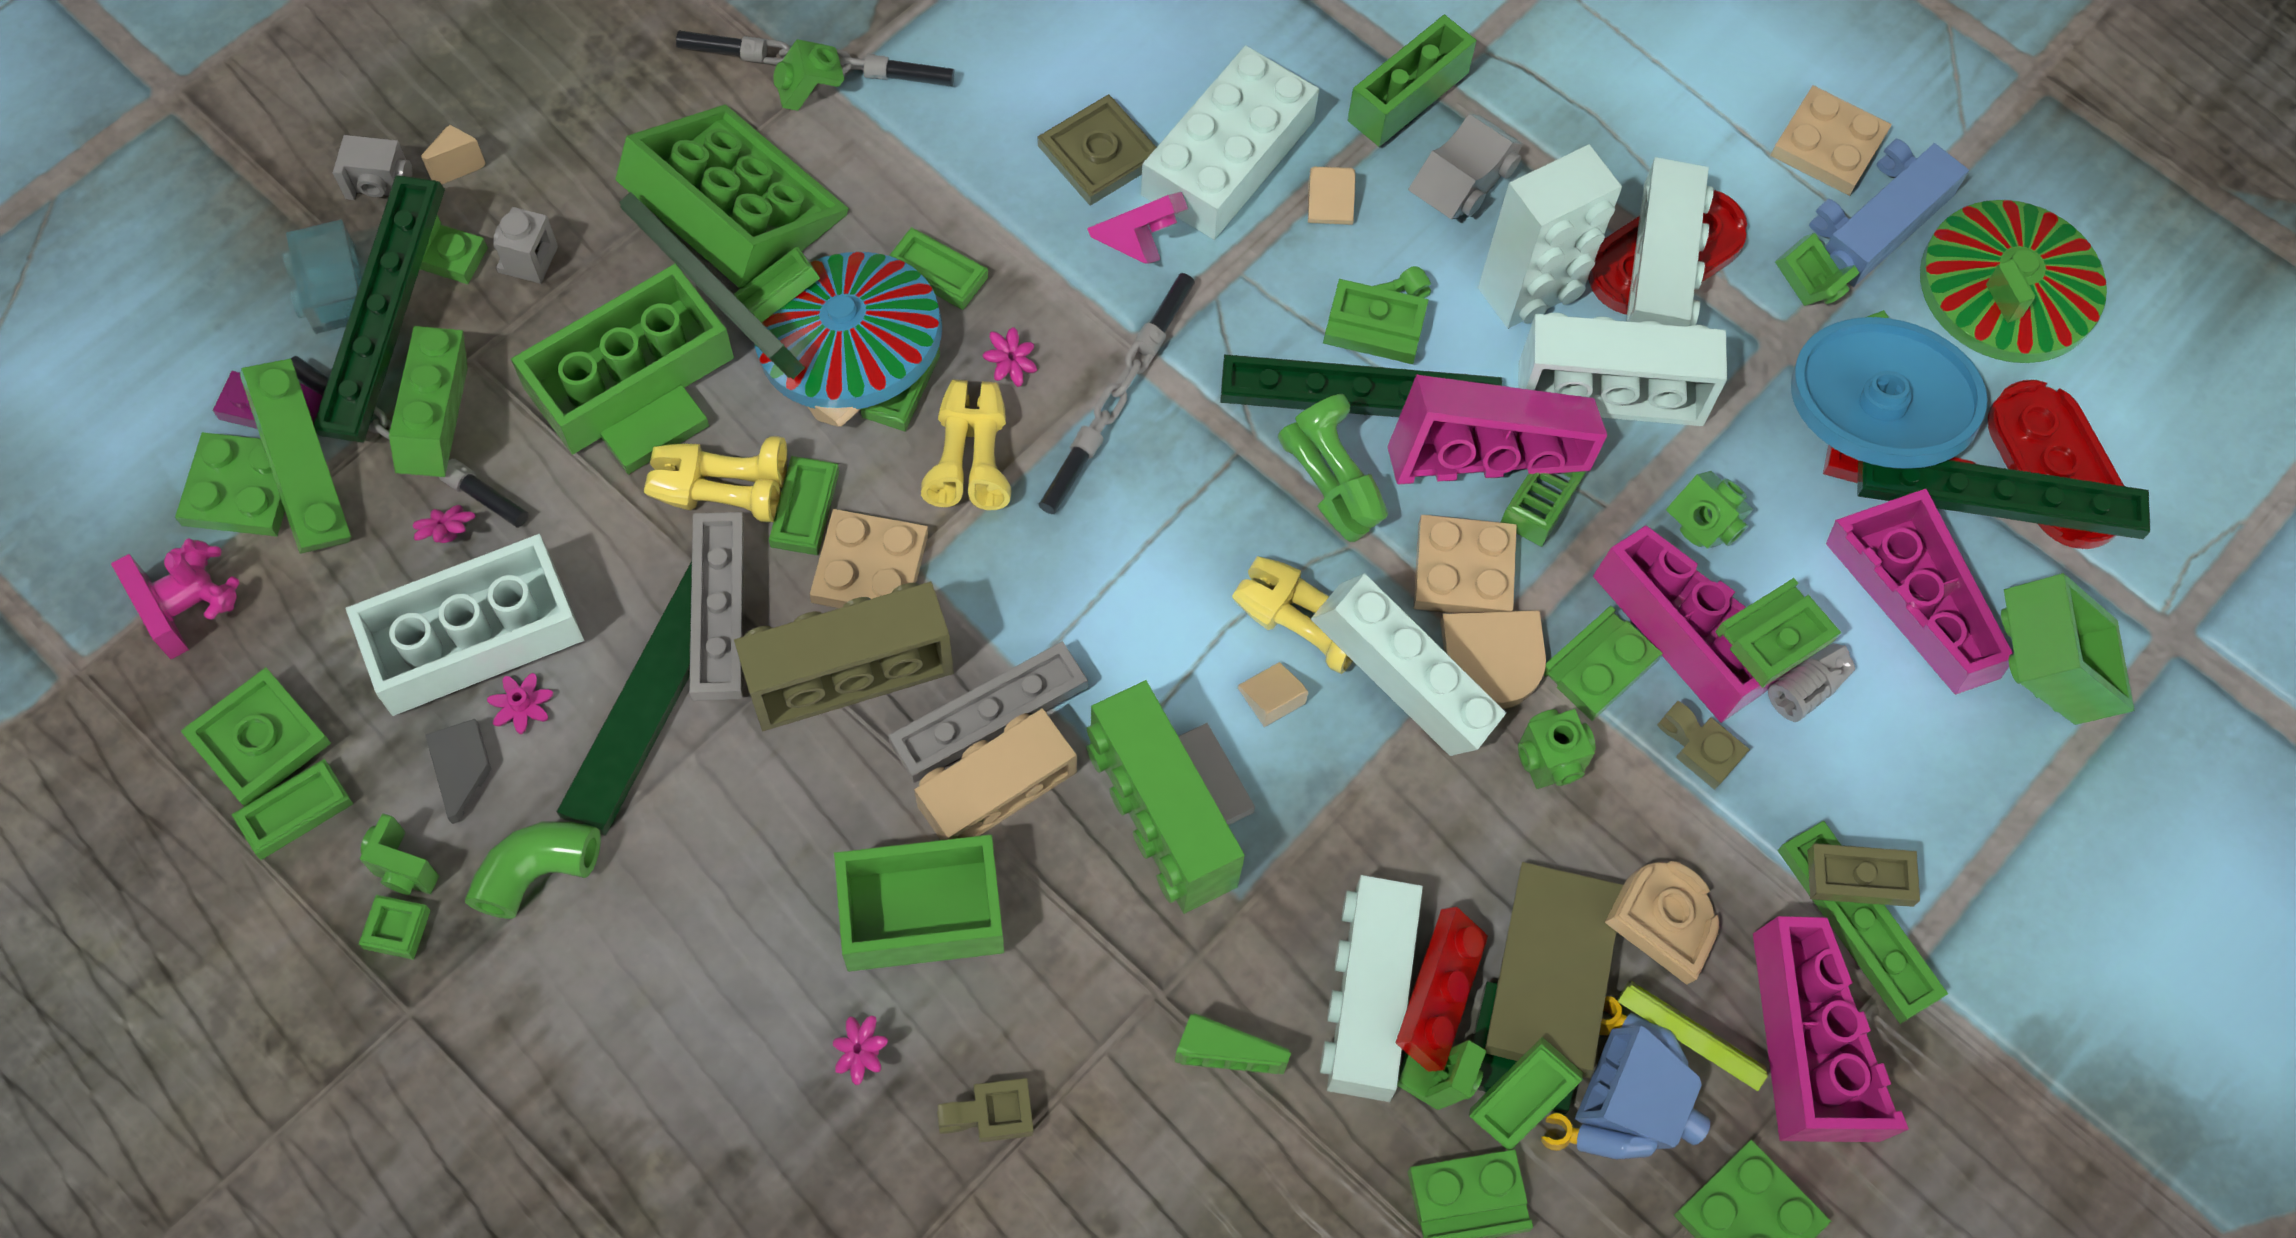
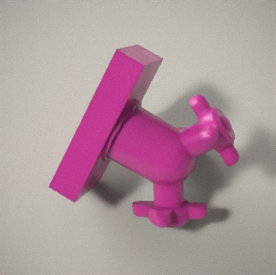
(176, 592)

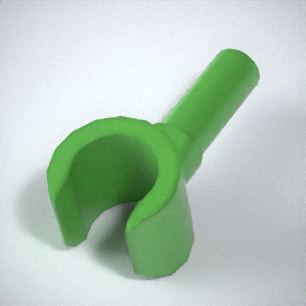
(1412, 280)

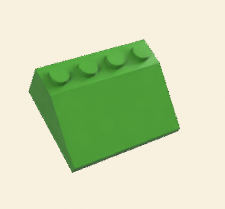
(727, 191)

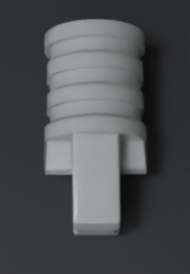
(1811, 682)

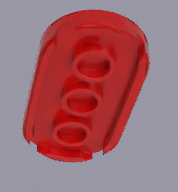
(1615, 258)
(2050, 436)

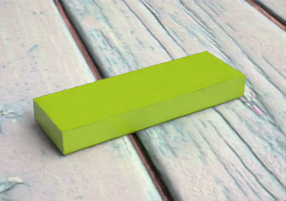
(1694, 1035)

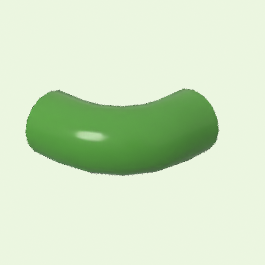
(527, 855)

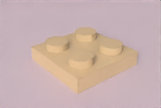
(1831, 140)
(866, 557)
(1464, 565)

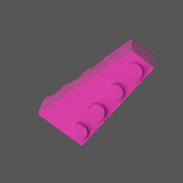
(1492, 430)
(1924, 587)
(1679, 616)
(1817, 1039)

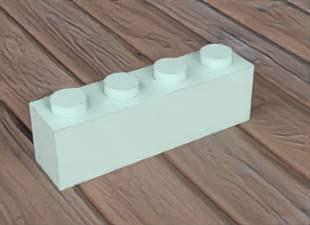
(1669, 244)
(1408, 665)
(1373, 988)

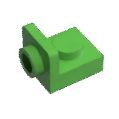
(453, 253)

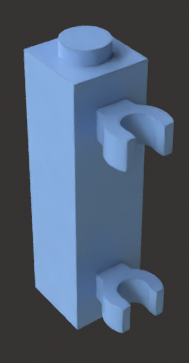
(1895, 212)

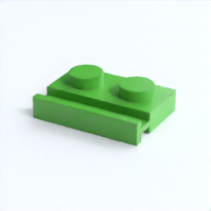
(1375, 321)
(1778, 632)
(1601, 663)
(1471, 1197)

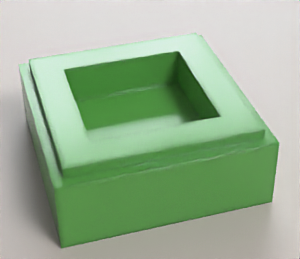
(2010, 290)
(394, 927)

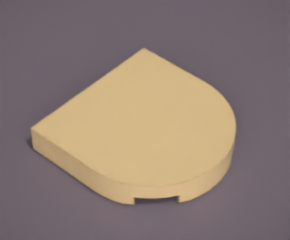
(1498, 651)
(1667, 917)

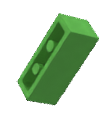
(1411, 80)
(428, 401)

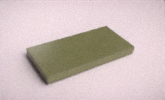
(1554, 966)

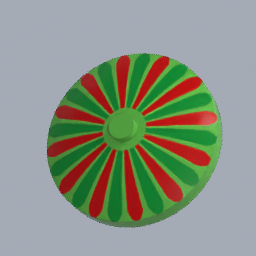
(2053, 259)

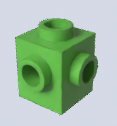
(1710, 510)
(1556, 748)

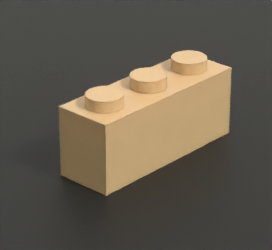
(996, 778)

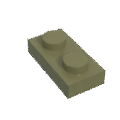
(1863, 875)

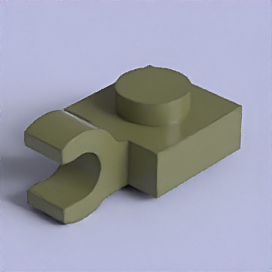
(1707, 749)
(998, 1111)

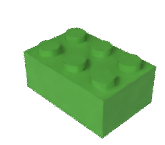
(2066, 649)
(918, 903)

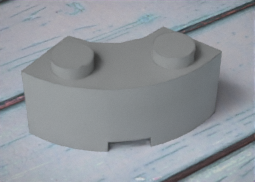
(1466, 167)

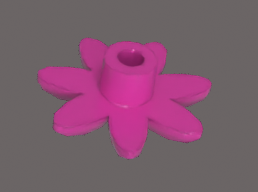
(1010, 356)
(443, 526)
(520, 703)
(860, 1049)

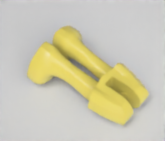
(682, 470)
(987, 485)
(1270, 599)

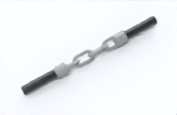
(756, 50)
(1089, 438)
(457, 474)

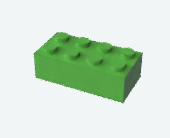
(623, 357)
(1164, 798)

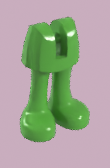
(1350, 497)

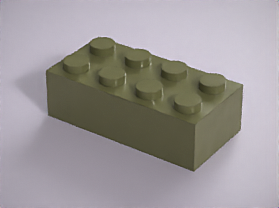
(845, 655)

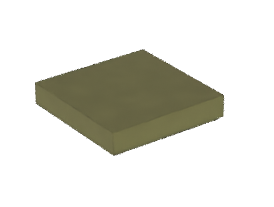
(1097, 149)

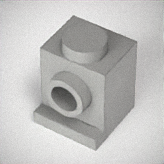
(369, 166)
(516, 242)

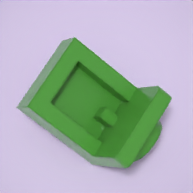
(804, 68)
(1813, 272)
(396, 868)
(1444, 1087)

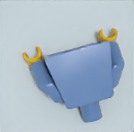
(1637, 1094)

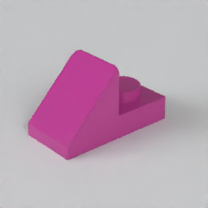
(1131, 232)

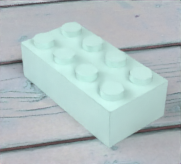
(1230, 140)
(1548, 236)
(1627, 367)
(464, 625)

